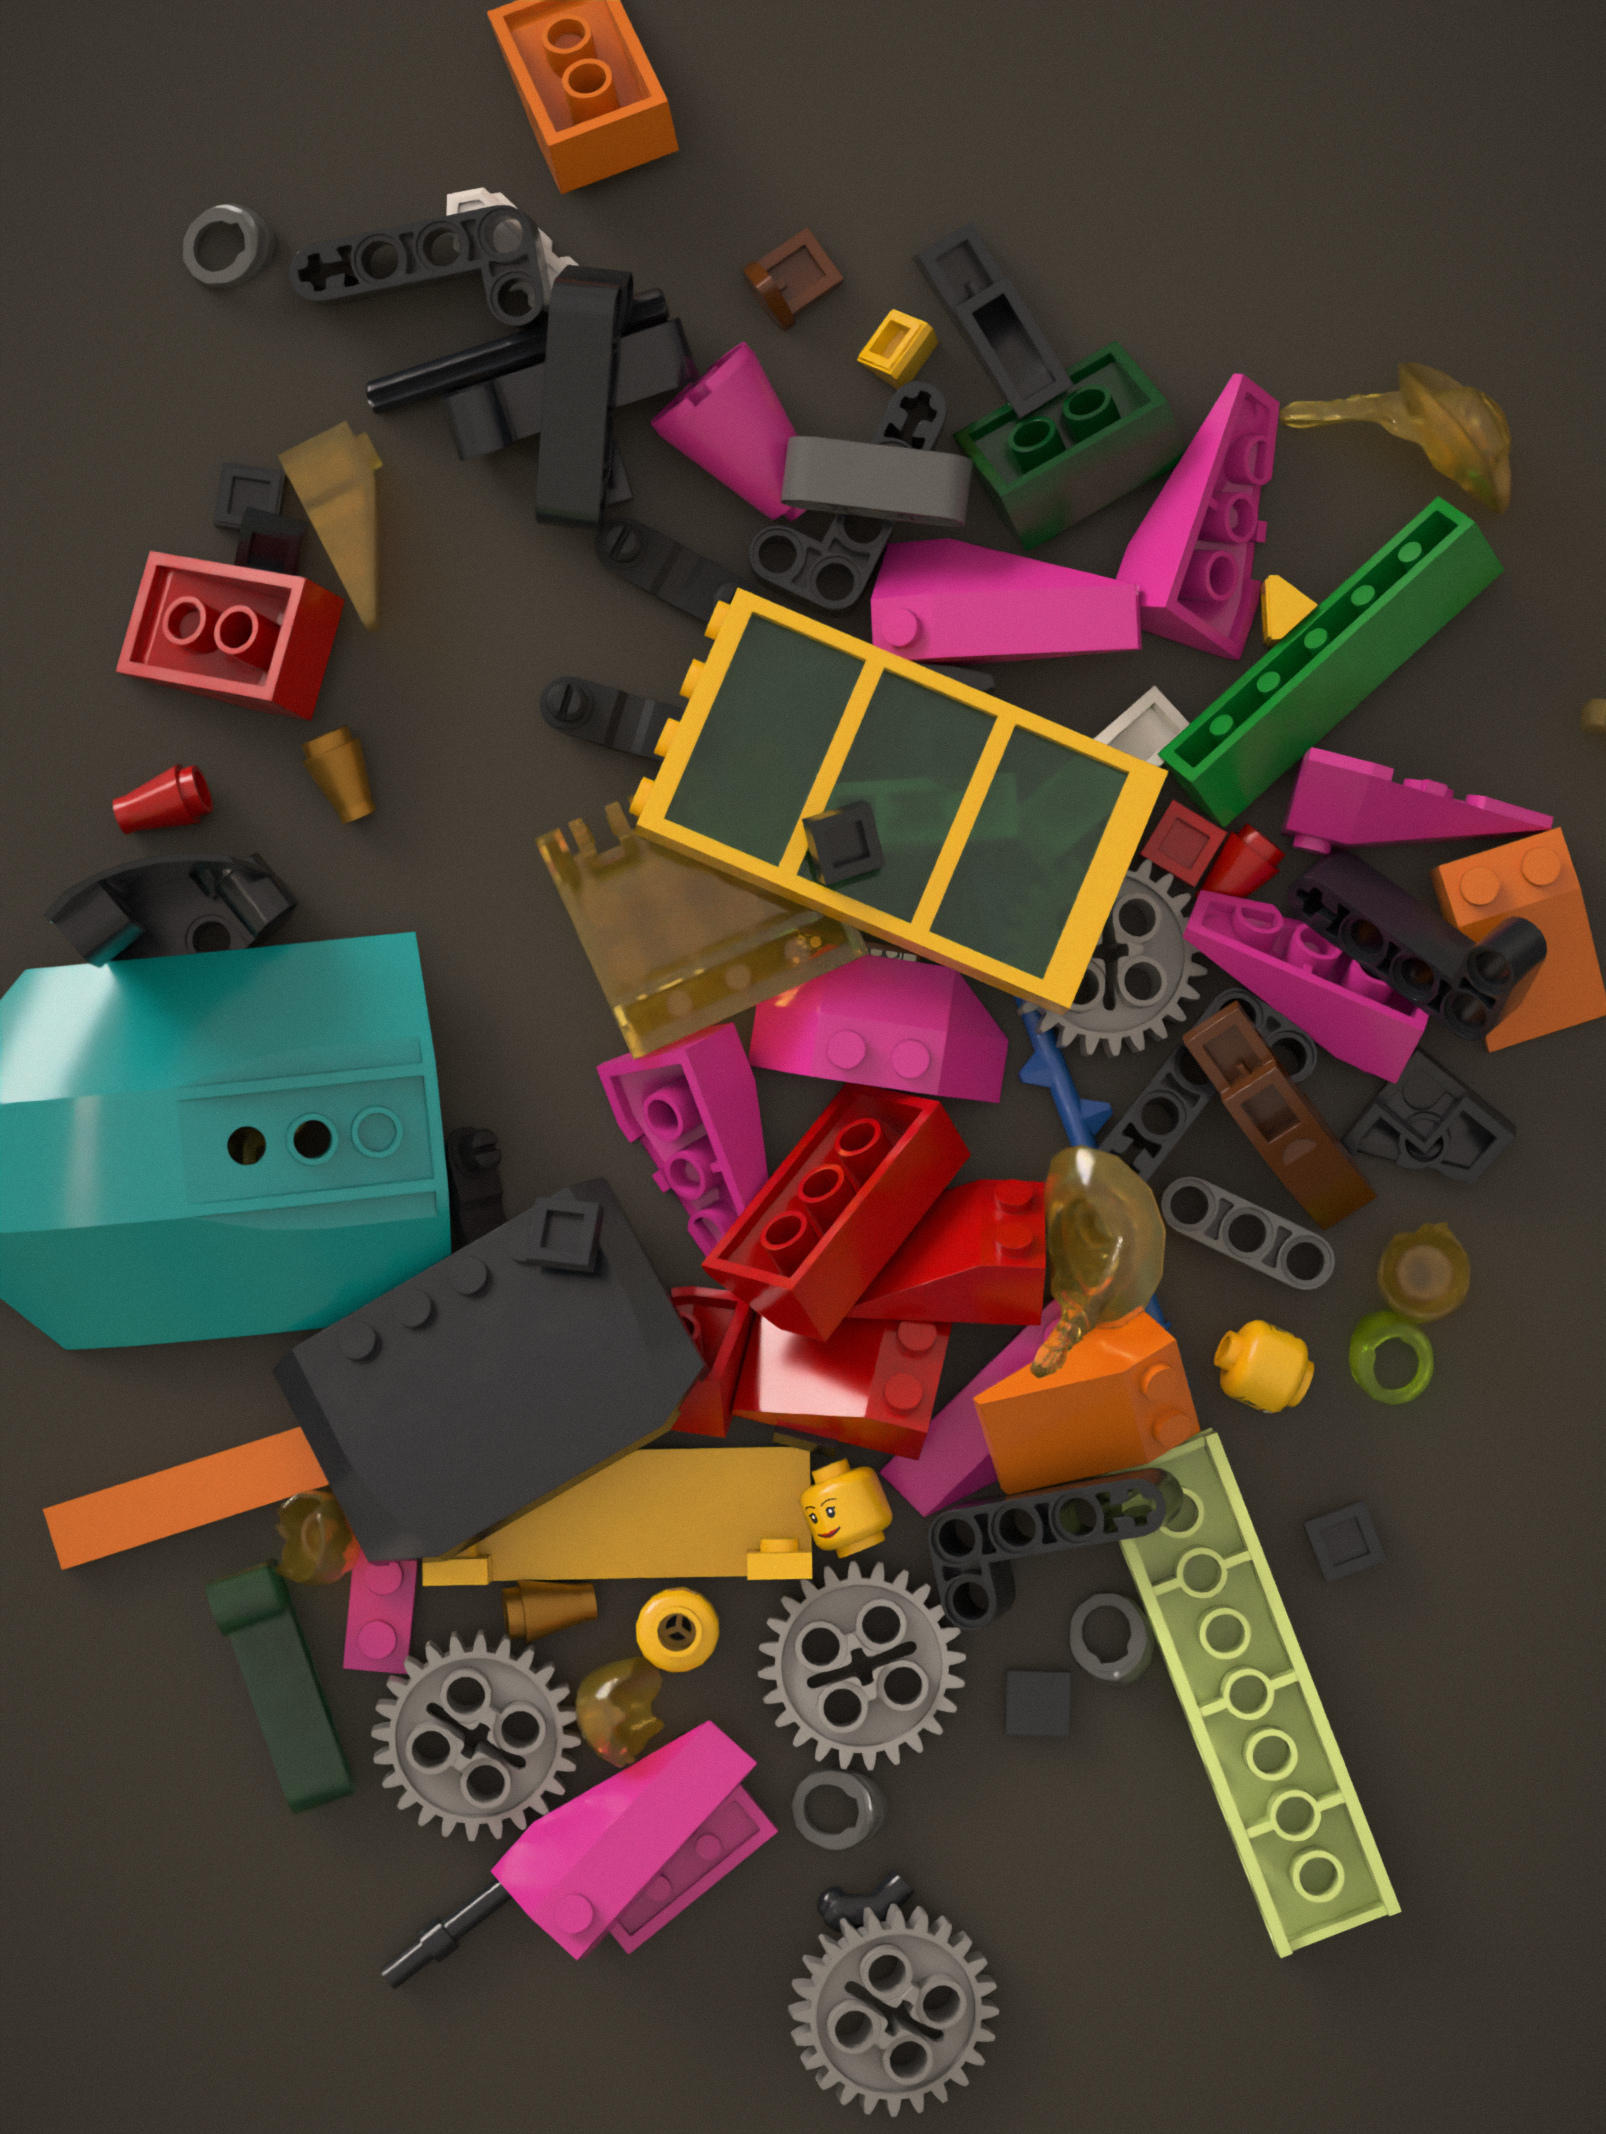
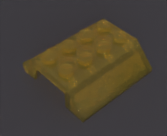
(682, 938)

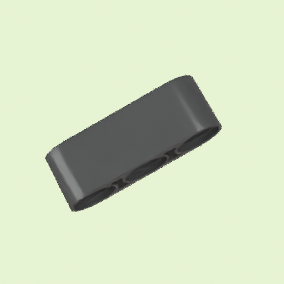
(876, 481)
(1276, 1240)

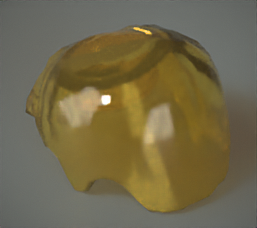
(1424, 1274)
(318, 1539)
(616, 1708)

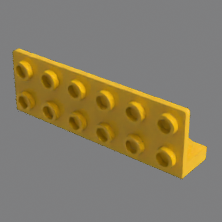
(657, 1519)

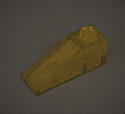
(343, 503)

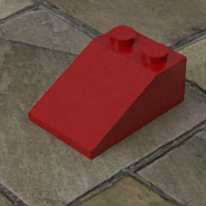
(231, 634)
(968, 1260)
(861, 1387)

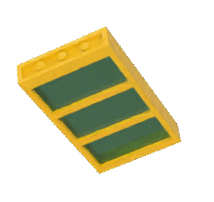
(988, 817)

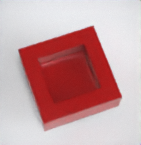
(1183, 844)

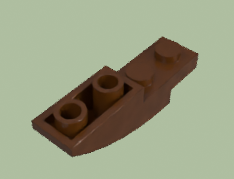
(1278, 1117)

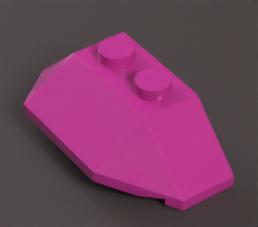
(885, 1028)

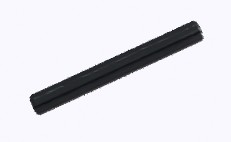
(490, 360)

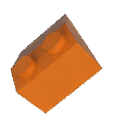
(584, 87)
(1540, 884)
(1102, 1412)

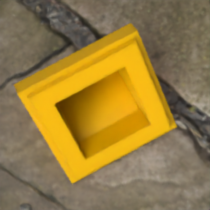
(898, 348)
(1281, 609)

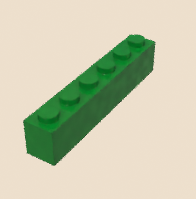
(1331, 661)

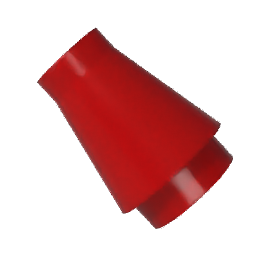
(166, 801)
(1243, 864)

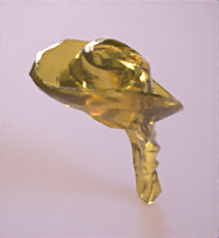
(1452, 423)
(1100, 1245)

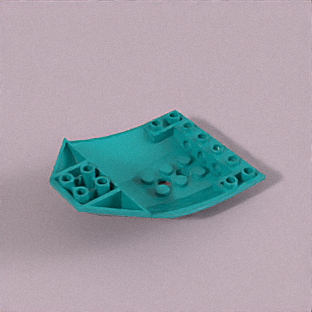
(119, 1123)

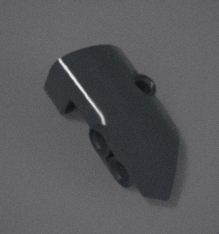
(170, 905)

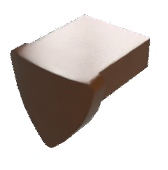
(792, 278)

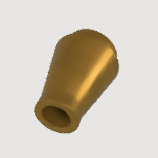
(340, 772)
(544, 1608)

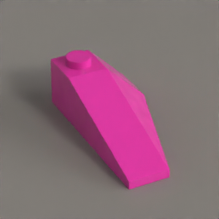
(1203, 528)
(985, 606)
(1356, 806)
(1308, 982)
(698, 1123)
(955, 1449)
(607, 1846)

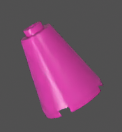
(734, 430)

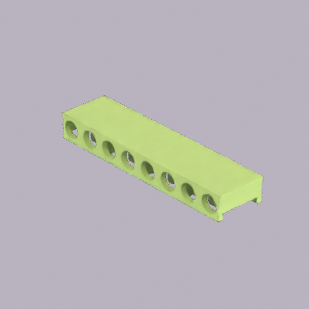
(1254, 1707)

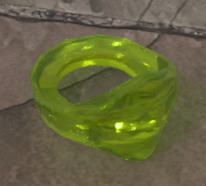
(1369, 1334)

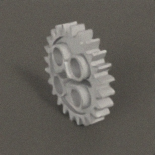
(1158, 952)
(881, 1720)
(443, 1782)
(923, 1962)

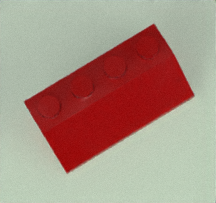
(838, 1208)

